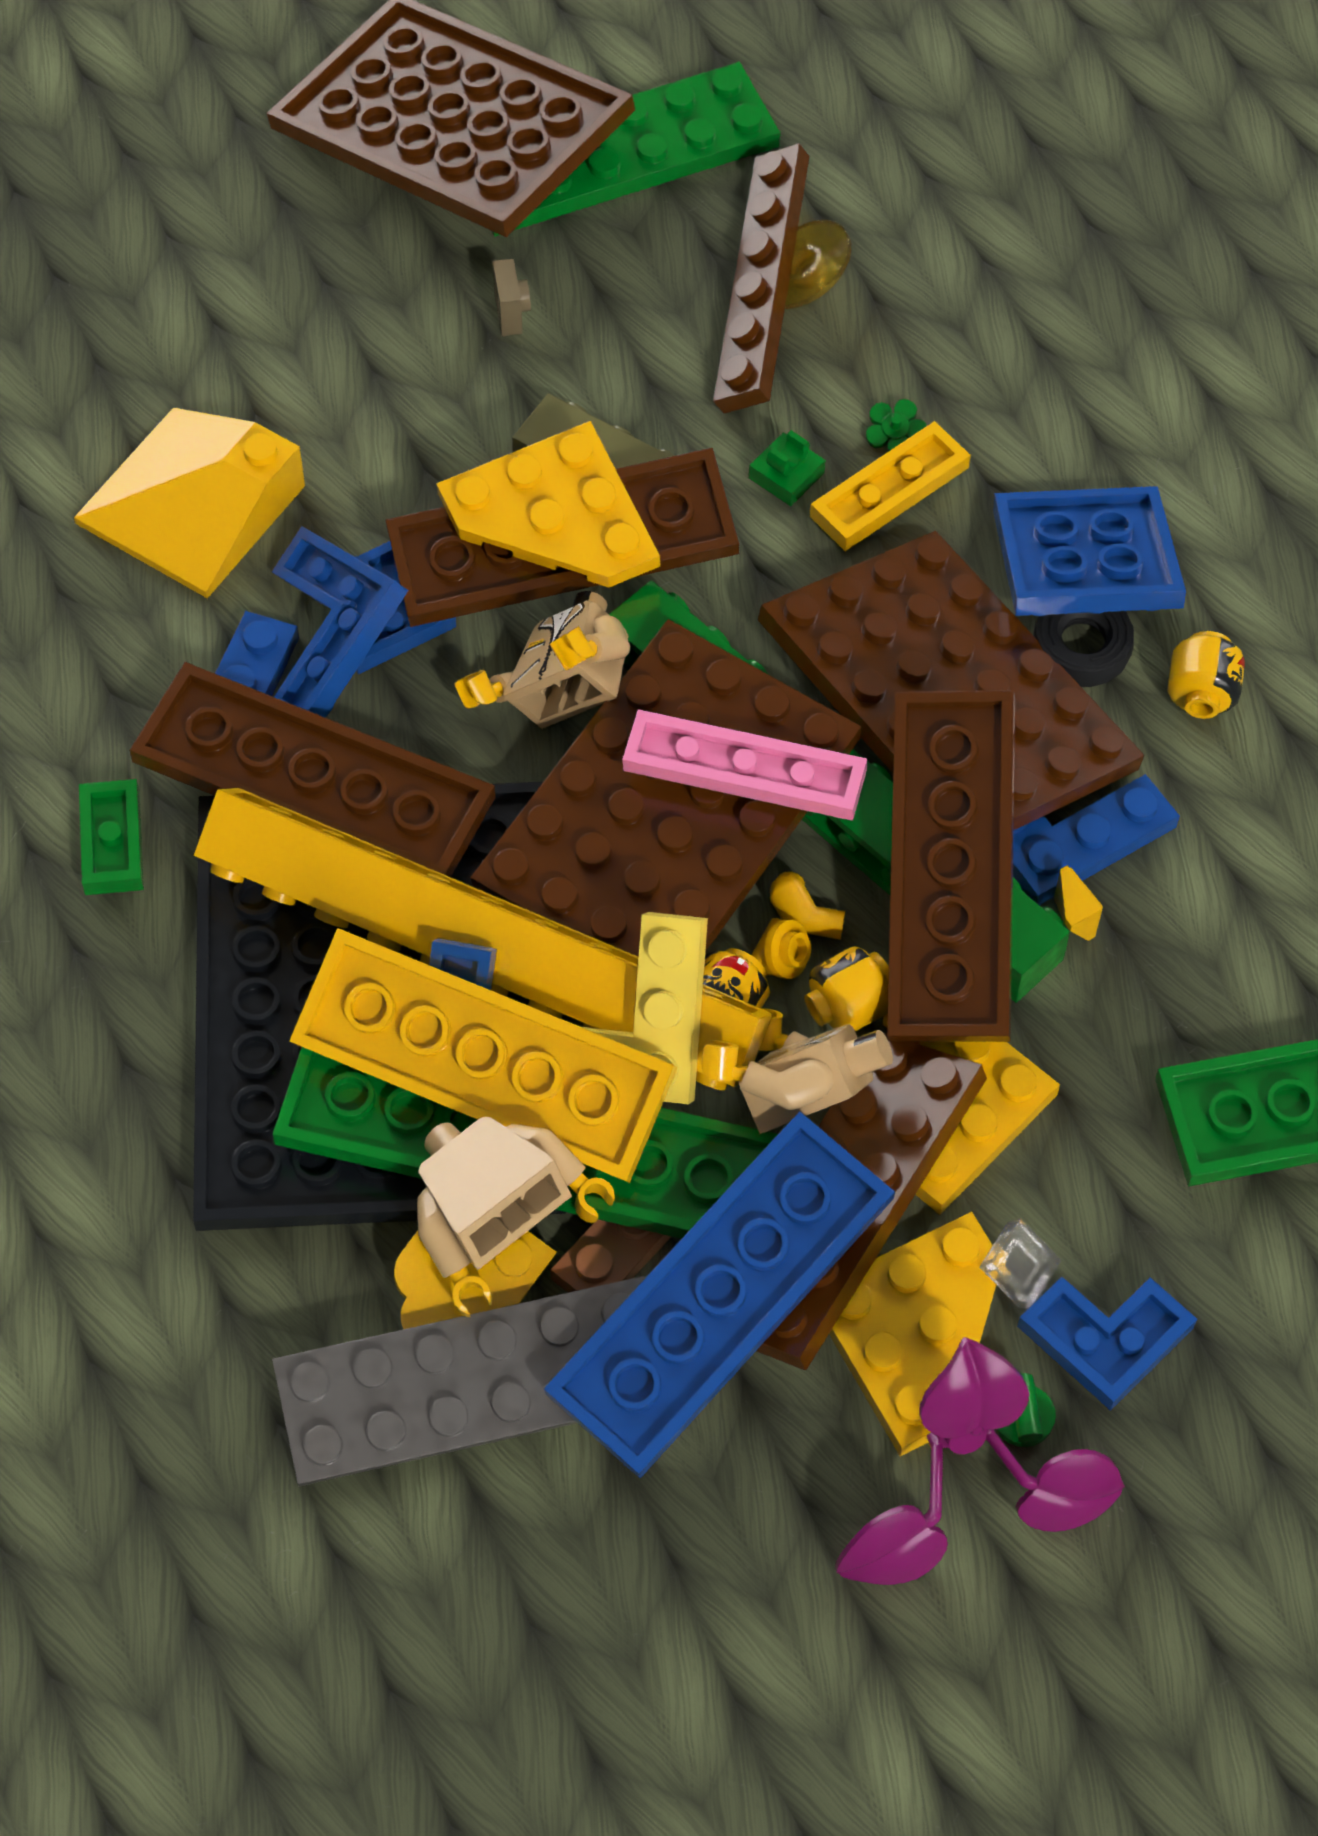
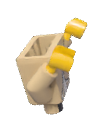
(564, 669)
(802, 1072)
(490, 1191)

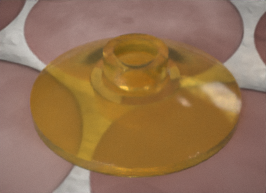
(818, 261)

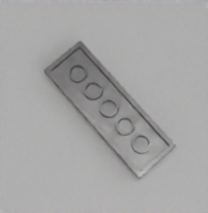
(435, 1384)

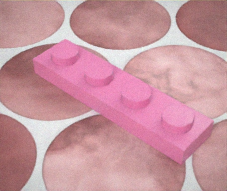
(745, 764)

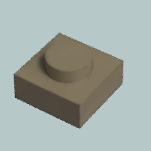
(511, 297)

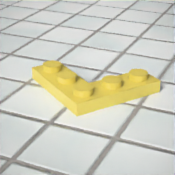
(669, 997)

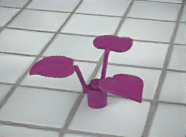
(961, 1411)

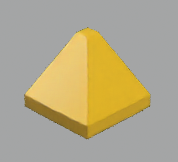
(1077, 904)

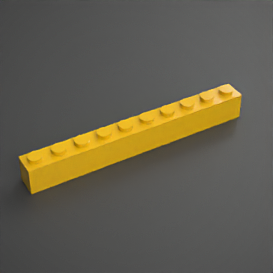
(416, 905)

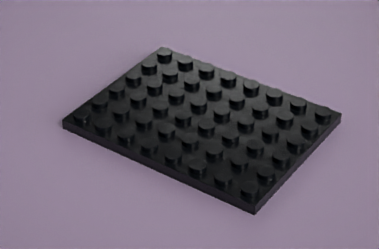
(250, 990)

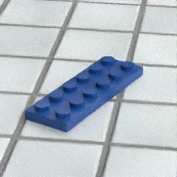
(719, 1294)

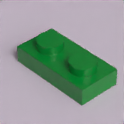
(110, 837)

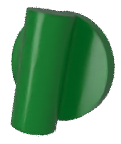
(1036, 1420)

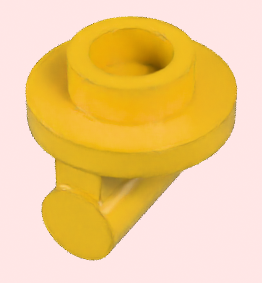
(783, 948)

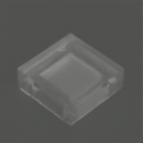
(1020, 1263)

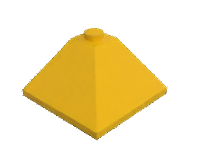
(196, 496)

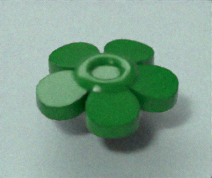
(892, 426)

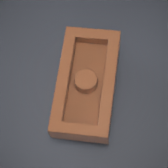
(606, 1256)

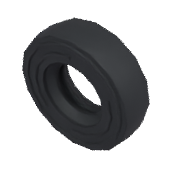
(1091, 668)

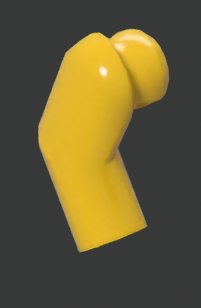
(794, 903)

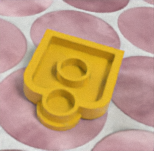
(430, 1295)

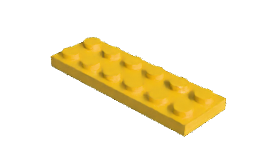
(482, 1053)

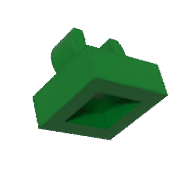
(787, 467)

